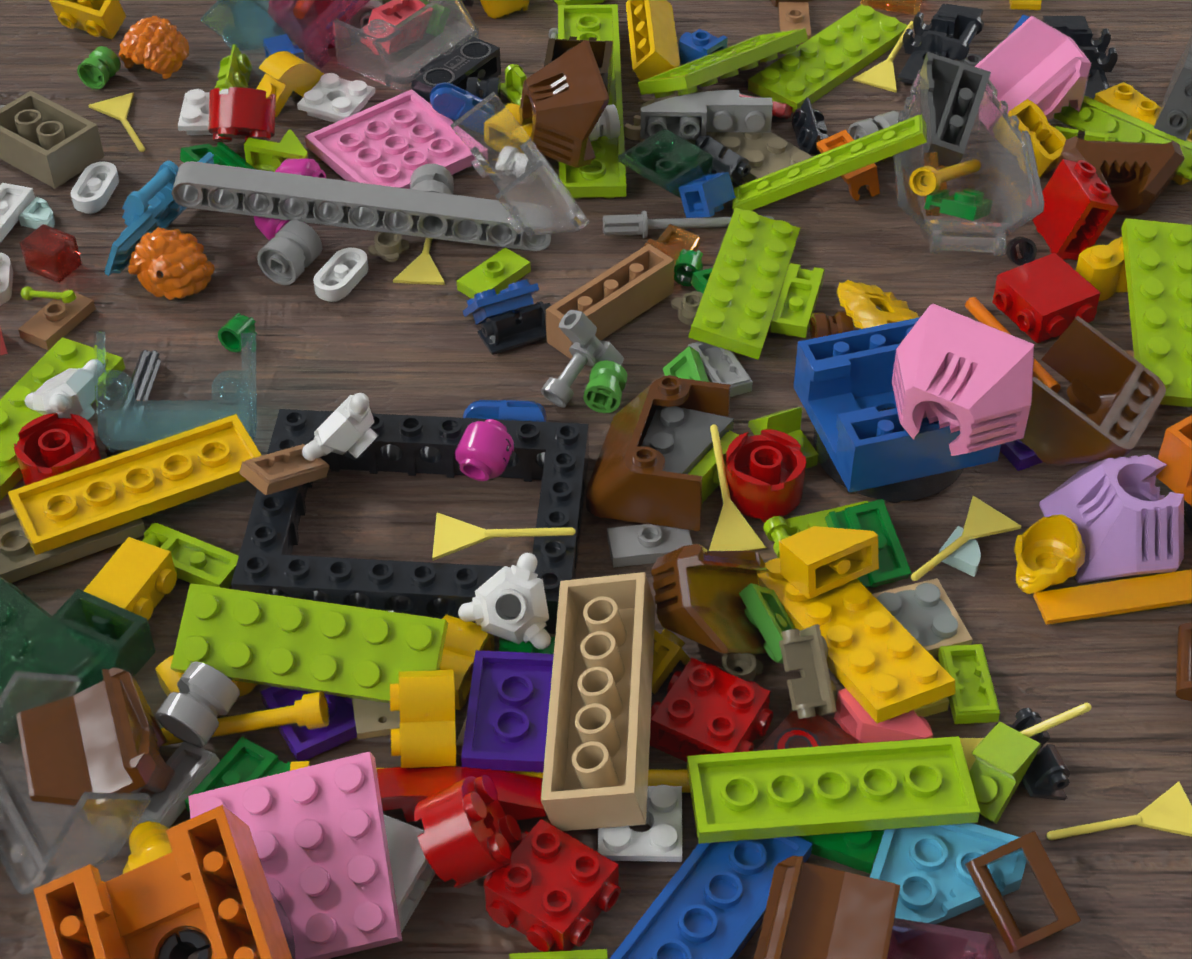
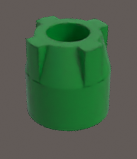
(686, 264)
(231, 332)

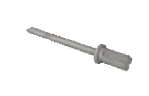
(640, 223)

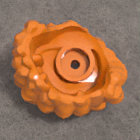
(155, 45)
(178, 257)

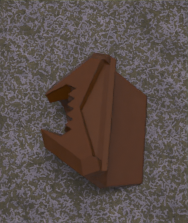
(565, 106)
(1130, 169)
(702, 600)
(93, 743)
(826, 914)

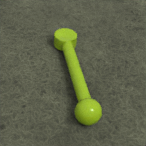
(29, 293)

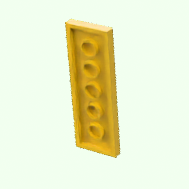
(132, 484)
(865, 646)

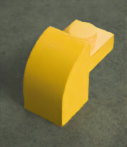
(286, 75)

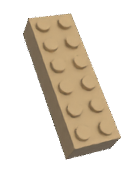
(600, 704)

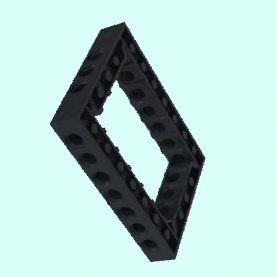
(426, 446)

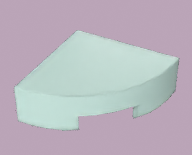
(36, 214)
(964, 558)

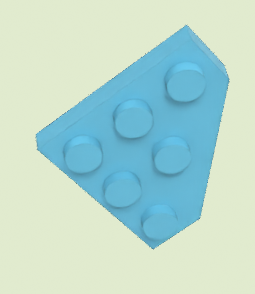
(933, 870)

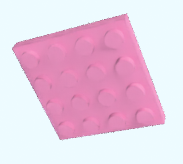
(390, 142)
(321, 852)

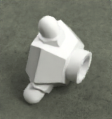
(66, 393)
(344, 430)
(512, 604)

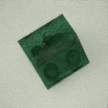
(667, 160)
(110, 631)

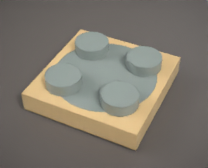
(926, 614)

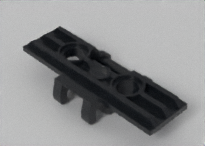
(1078, 29)
(946, 36)

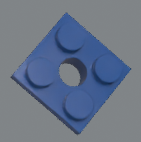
(490, 304)

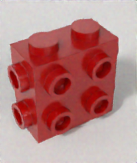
(1074, 209)
(1045, 297)
(709, 713)
(552, 889)

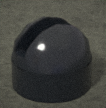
(1027, 250)

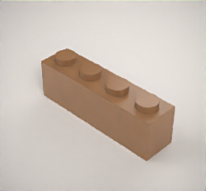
(615, 295)

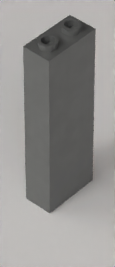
(1176, 109)

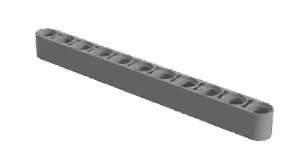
(349, 205)

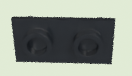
(809, 127)
(731, 162)
(506, 332)
(1047, 771)

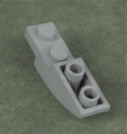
(707, 112)

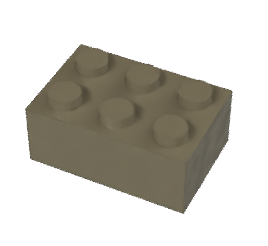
(47, 139)

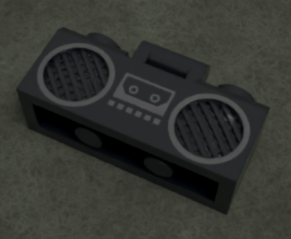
(467, 60)

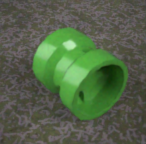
(98, 67)
(605, 386)

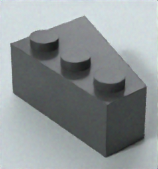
(950, 105)
(683, 436)

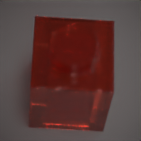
(51, 253)

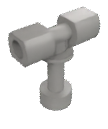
(585, 351)

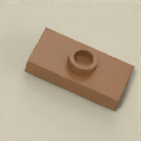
(794, 16)
(56, 321)
(282, 470)

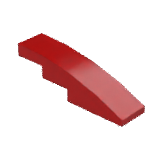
(407, 786)

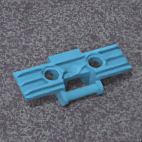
(145, 219)

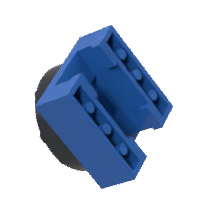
(856, 422)

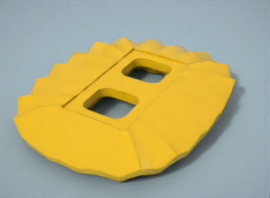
(860, 304)

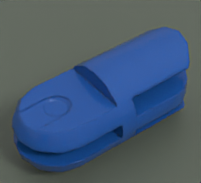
(452, 100)
(506, 410)

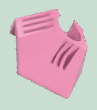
(1039, 67)
(963, 379)

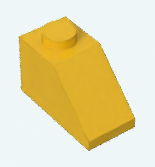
(827, 558)

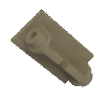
(815, 690)

